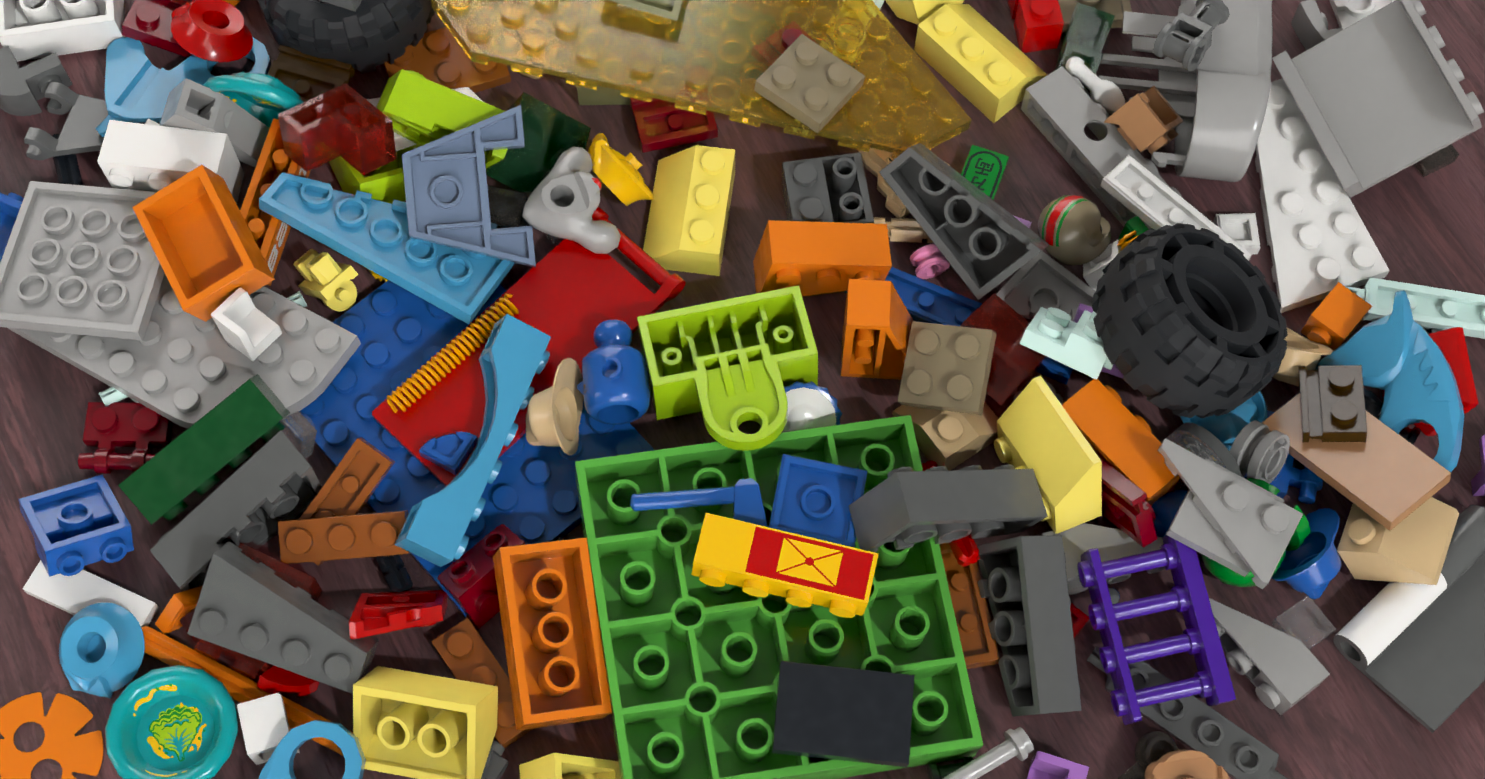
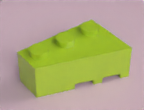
(430, 111)

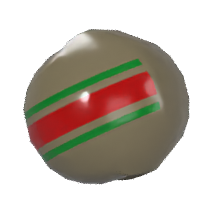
(1073, 230)

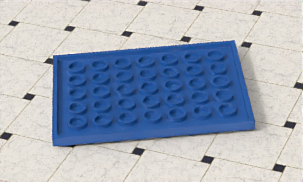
(397, 336)

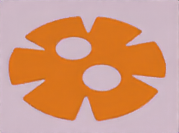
(64, 719)

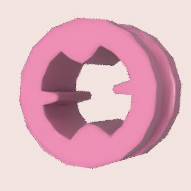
(929, 262)

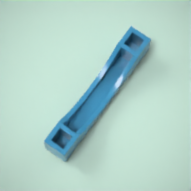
(508, 365)

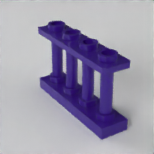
(1198, 638)

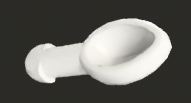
(1101, 90)

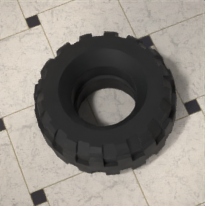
(361, 38)
(1189, 321)

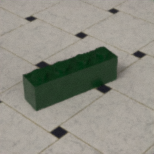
(204, 449)

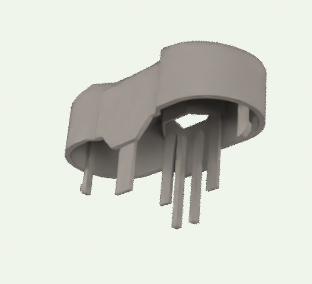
(1220, 99)

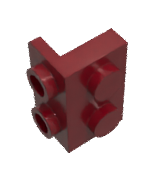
(473, 576)

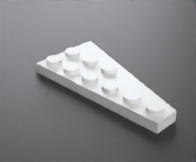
(1306, 211)

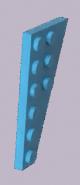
(379, 239)

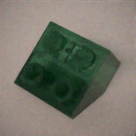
(545, 139)

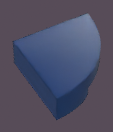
(449, 450)

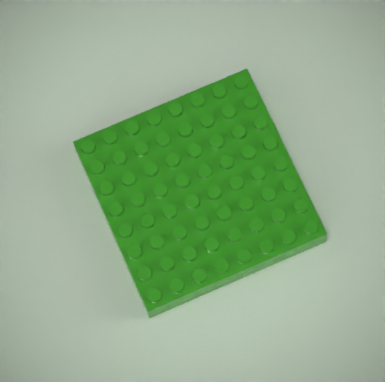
(701, 662)

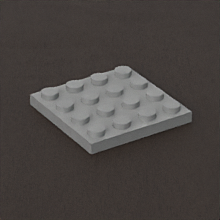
(79, 263)

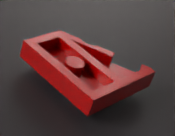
(396, 611)

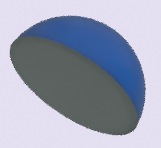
(1114, 594)

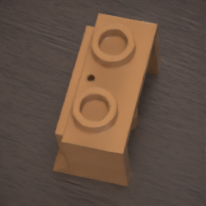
(1146, 121)

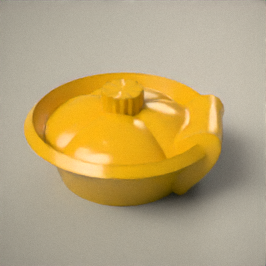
(618, 172)

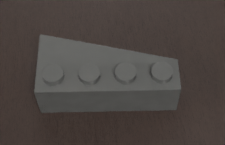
(962, 221)
(946, 506)
(243, 509)
(271, 621)
(1032, 622)

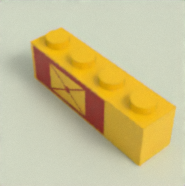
(784, 565)

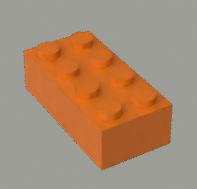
(551, 633)

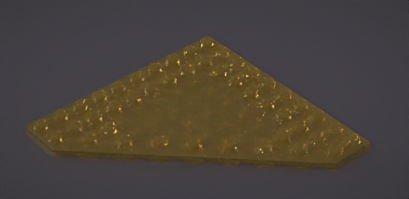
(715, 58)

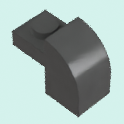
(25, 85)

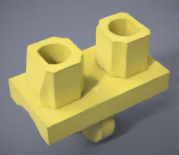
(327, 280)

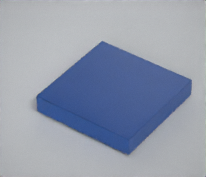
(815, 499)

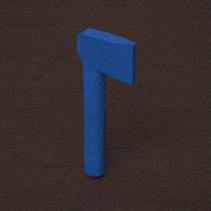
(744, 497)

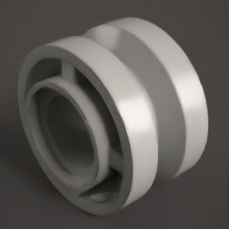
(1260, 452)

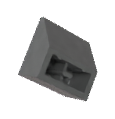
(827, 190)

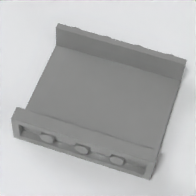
(1381, 95)

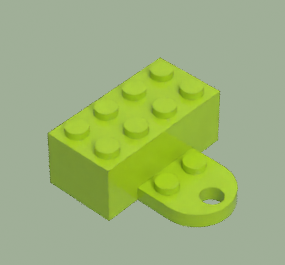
(730, 362)

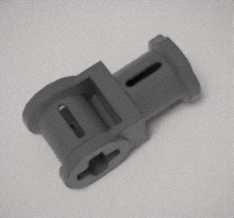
(1191, 35)

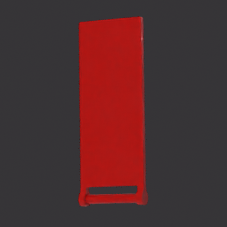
(559, 297)

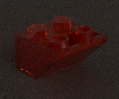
(1011, 361)

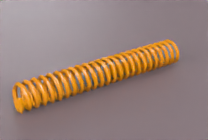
(413, 377)

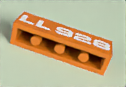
(267, 230)

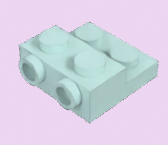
(1066, 341)

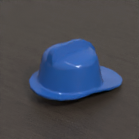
(1316, 560)

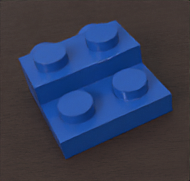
(77, 526)

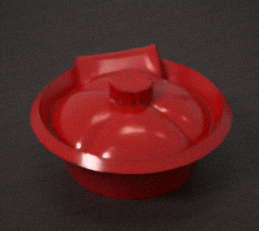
(211, 30)

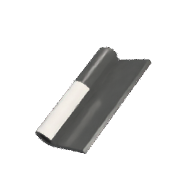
(1427, 639)

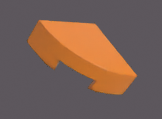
(177, 608)

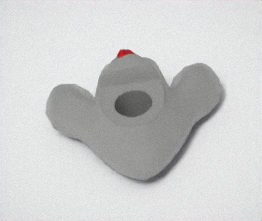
(566, 202)

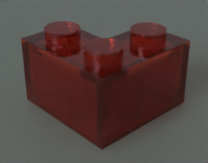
(337, 126)

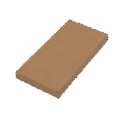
(1379, 476)

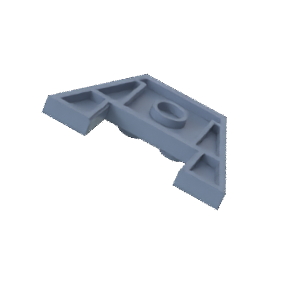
(450, 191)

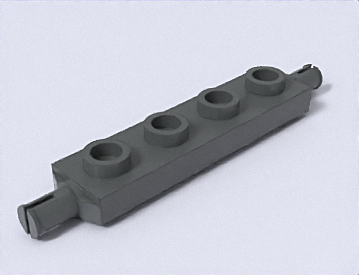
(1201, 727)

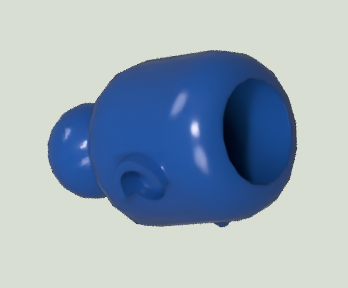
(615, 376)

